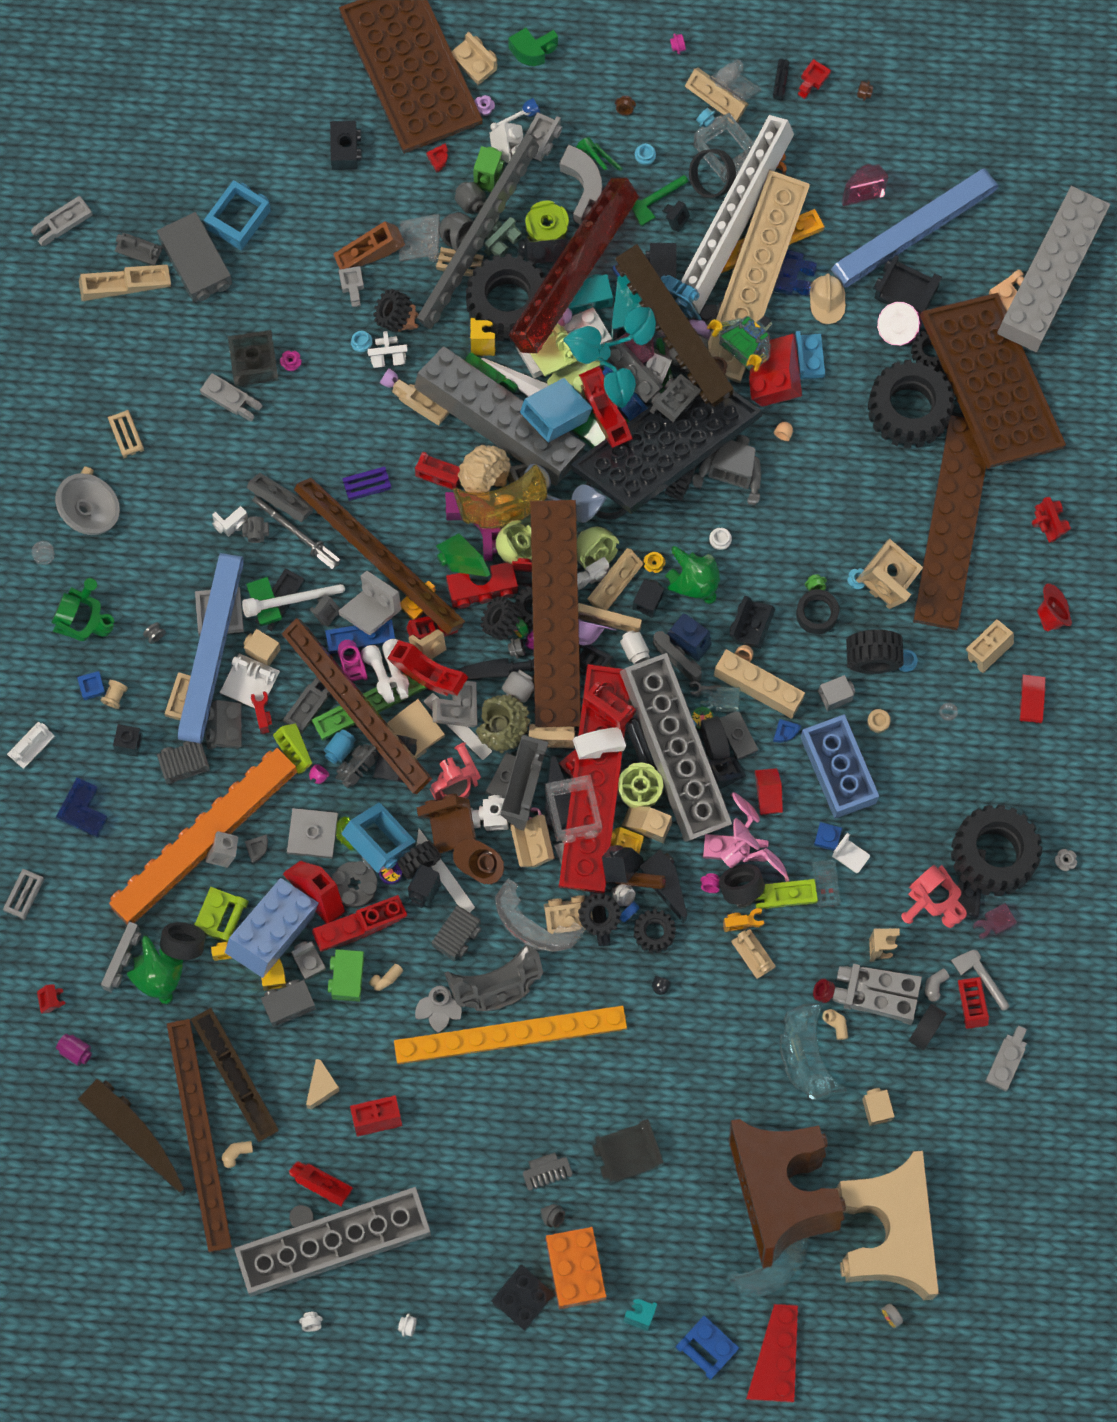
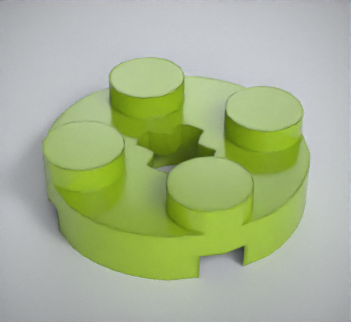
(554, 213)

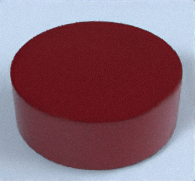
(823, 990)

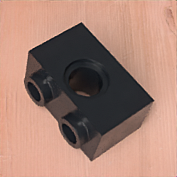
(344, 157)

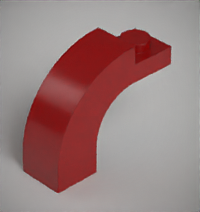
(605, 411)
(426, 671)

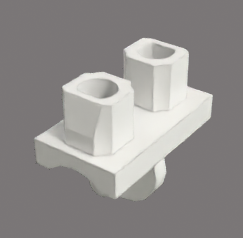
(397, 352)

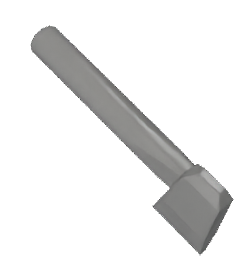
(972, 959)

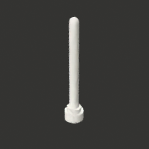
(252, 607)

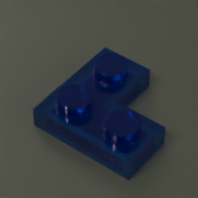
(76, 809)

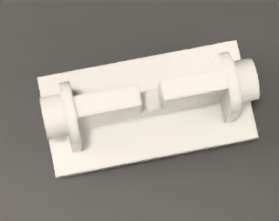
(31, 745)

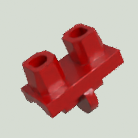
(1048, 519)

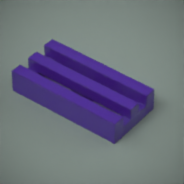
(365, 475)

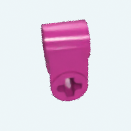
(352, 664)

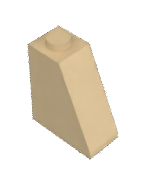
(648, 822)

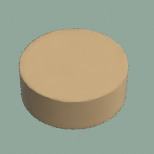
(878, 721)

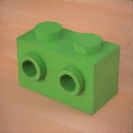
(488, 168)
(347, 975)

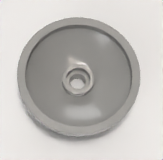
(93, 498)

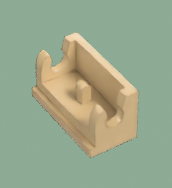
(990, 645)
(882, 940)

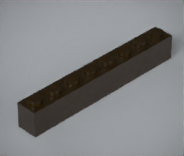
(674, 325)

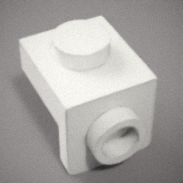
(232, 523)

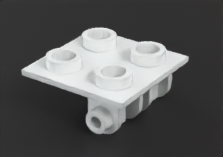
(248, 678)

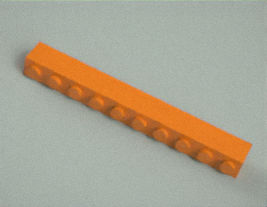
(194, 843)

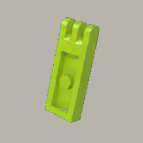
(788, 894)

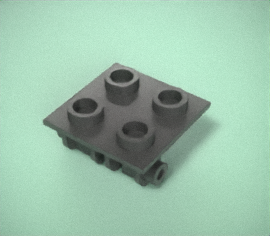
(362, 754)

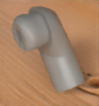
(933, 984)

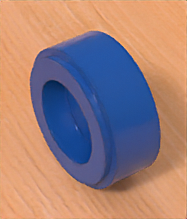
(629, 911)

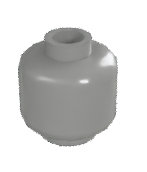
(519, 685)

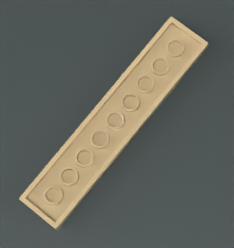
(760, 258)

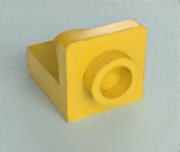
(626, 839)

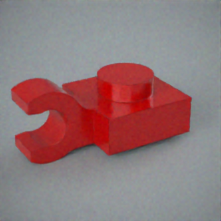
(813, 76)
(263, 717)

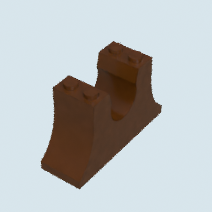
(774, 1206)

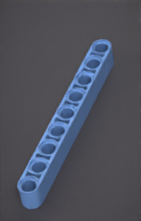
(914, 227)
(210, 648)

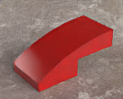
(1032, 698)

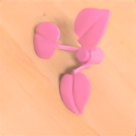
(737, 850)

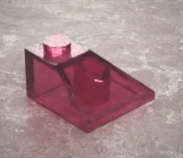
(865, 184)

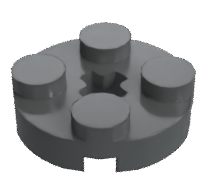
(367, 887)

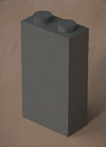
(194, 257)

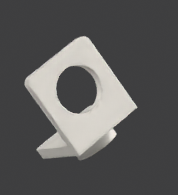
(850, 854)

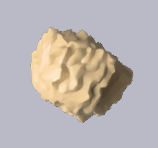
(484, 468)

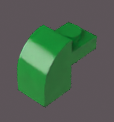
(532, 51)

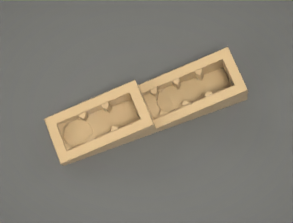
(123, 282)

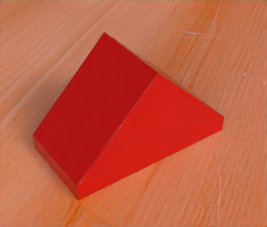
(769, 791)

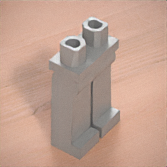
(878, 992)

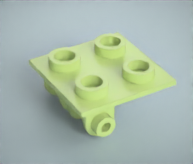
(554, 353)

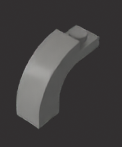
(584, 169)

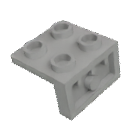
(373, 605)

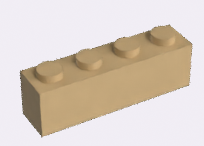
(759, 684)

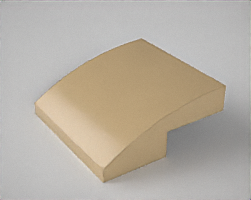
(417, 724)

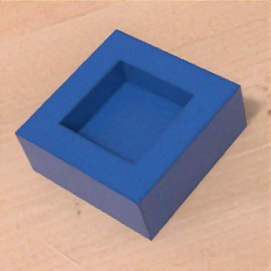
(91, 685)

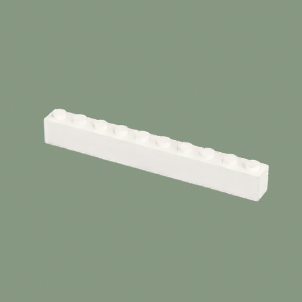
(737, 208)

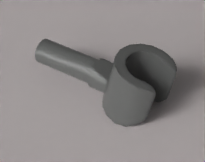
(697, 684)

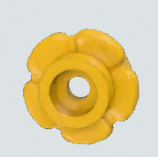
(657, 557)

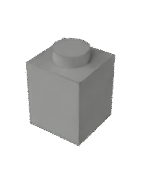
(836, 692)

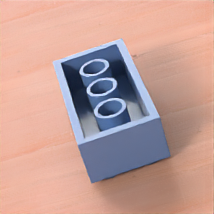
(839, 766)
(271, 927)

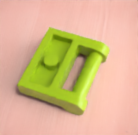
(214, 910)

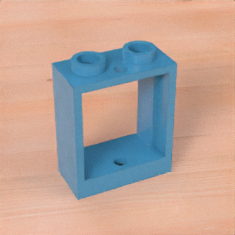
(227, 233)
(368, 848)

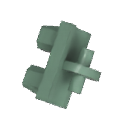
(499, 234)

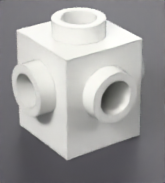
(492, 820)

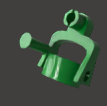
(67, 608)

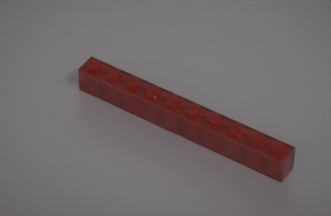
(574, 265)

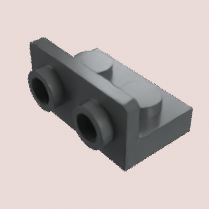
(675, 398)

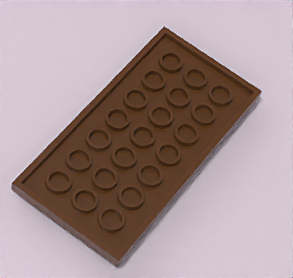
(411, 70)
(992, 381)

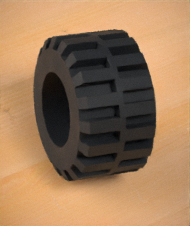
(875, 651)

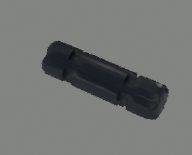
(781, 79)

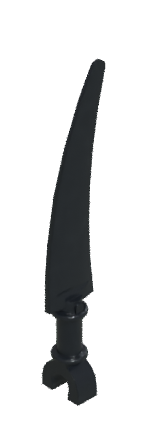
(494, 668)

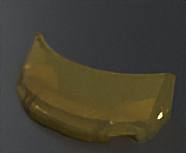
(502, 505)

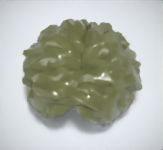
(504, 723)

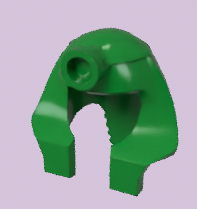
(698, 576)
(156, 973)

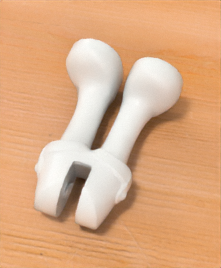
(372, 656)

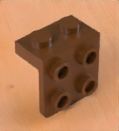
(449, 821)

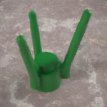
(592, 150)

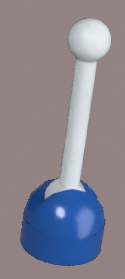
(529, 109)

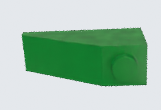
(461, 556)

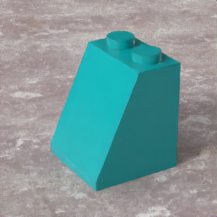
(623, 304)

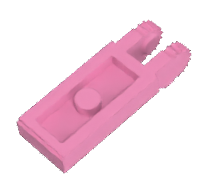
(716, 844)

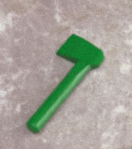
(641, 208)

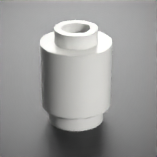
(635, 647)

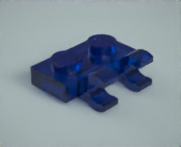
(789, 271)

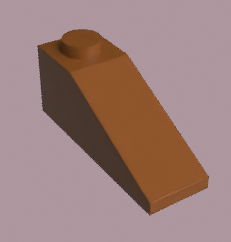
(370, 247)

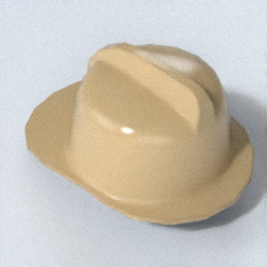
(827, 299)

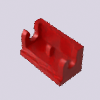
(437, 471)
(609, 706)
(376, 1115)

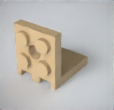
(887, 587)

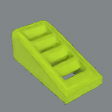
(293, 746)

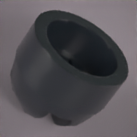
(661, 985)

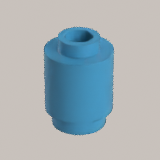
(339, 747)

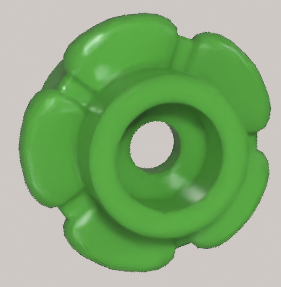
(815, 582)

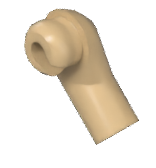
(389, 978)
(234, 1151)

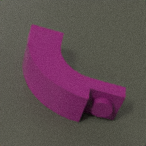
(489, 535)

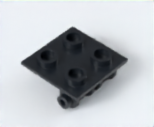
(522, 1297)

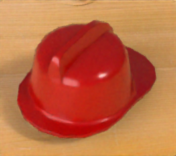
(1054, 609)

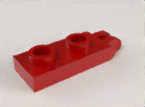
(321, 1183)

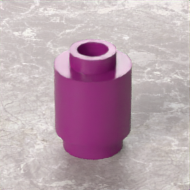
(74, 1049)

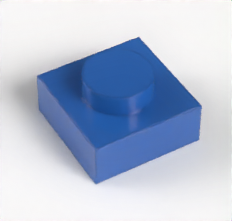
(827, 836)

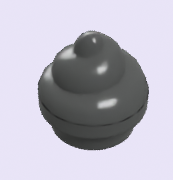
(553, 1215)

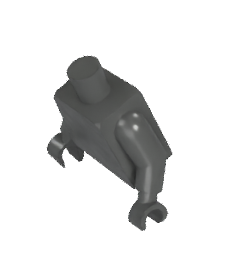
(735, 465)

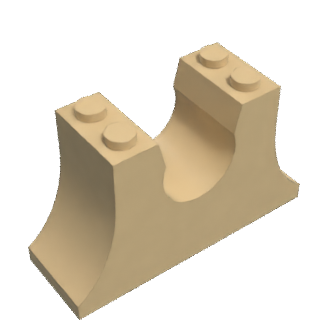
(903, 1208)

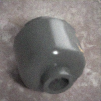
(470, 197)

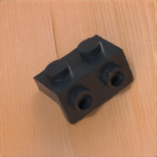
(751, 623)

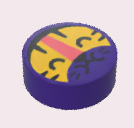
(391, 876)

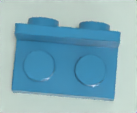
(810, 355)

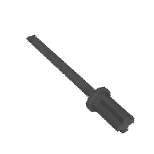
(318, 548)

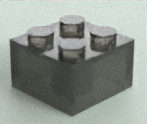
(253, 358)

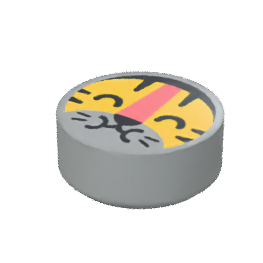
(892, 1315)

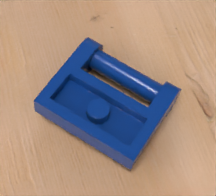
(712, 1341)

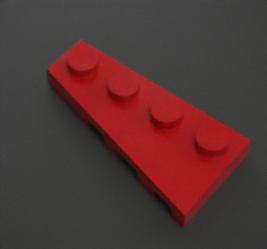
(776, 1362)

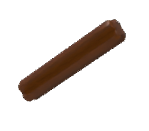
(645, 880)

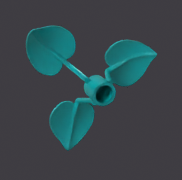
(587, 348)

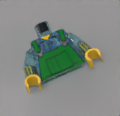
(744, 339)

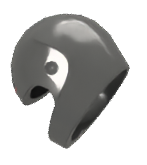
(454, 229)

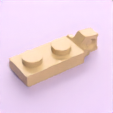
(419, 402)

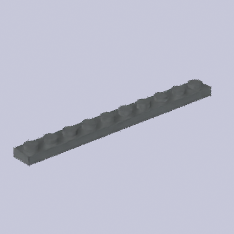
(478, 231)

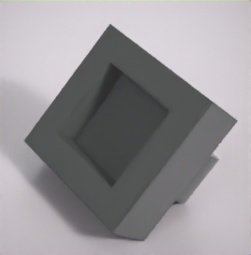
(325, 610)

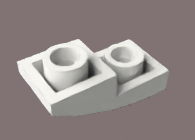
(598, 742)

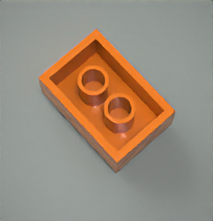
(575, 1268)

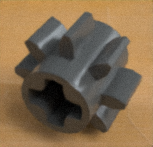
(255, 529)

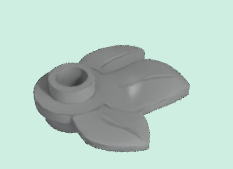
(436, 1011)

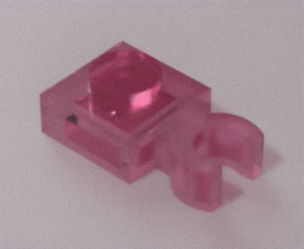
(997, 920)

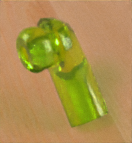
(341, 824)

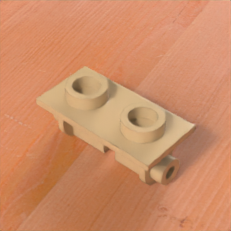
(753, 953)

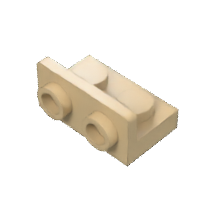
(475, 59)
(555, 736)
(533, 843)
(563, 912)

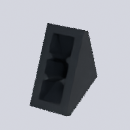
(726, 771)

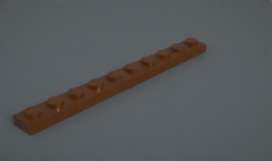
(379, 555)
(357, 706)
(199, 1136)

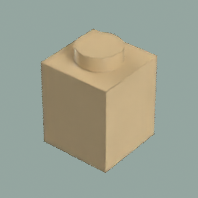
(261, 647)
(877, 1107)

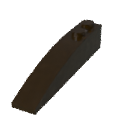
(234, 1074)
(127, 1126)

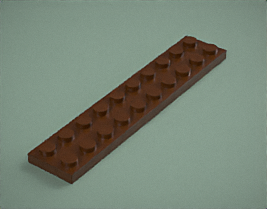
(951, 529)
(555, 613)

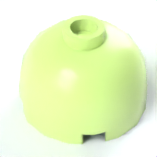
(514, 542)
(595, 544)
(640, 785)

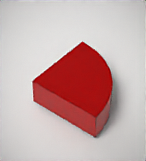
(438, 157)

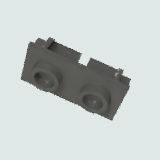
(138, 248)

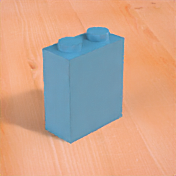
(556, 410)

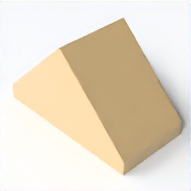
(321, 1086)

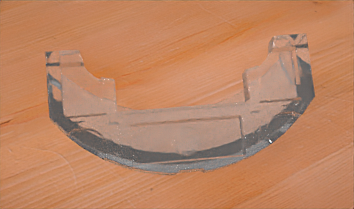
(527, 930)

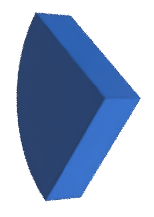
(786, 731)

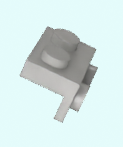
(544, 131)

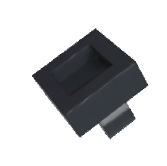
(676, 215)

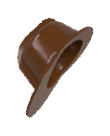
(478, 861)

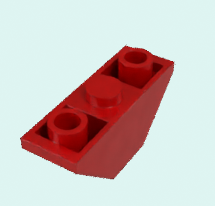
(319, 886)

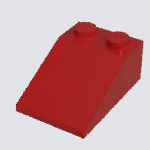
(779, 376)

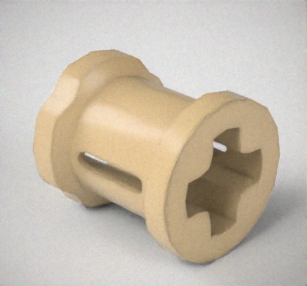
(114, 694)

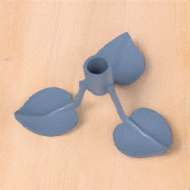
(587, 498)

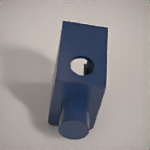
(689, 636)

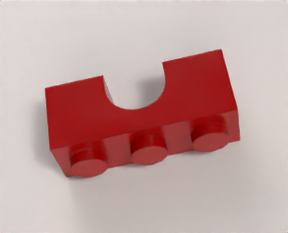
(464, 591)

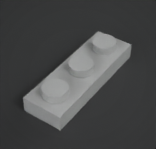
(121, 957)

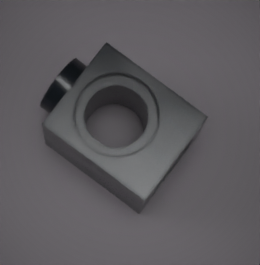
(648, 597)
(127, 740)

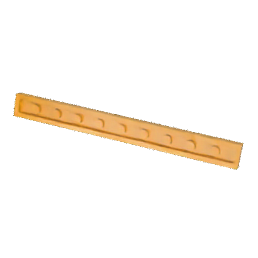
(510, 1035)

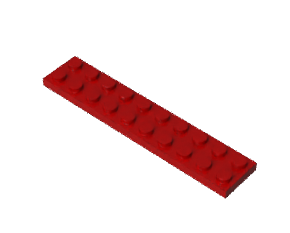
(582, 858)

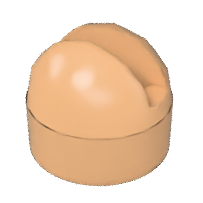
(784, 431)
(747, 656)

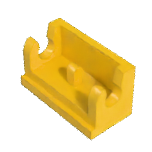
(482, 343)

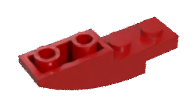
(360, 924)

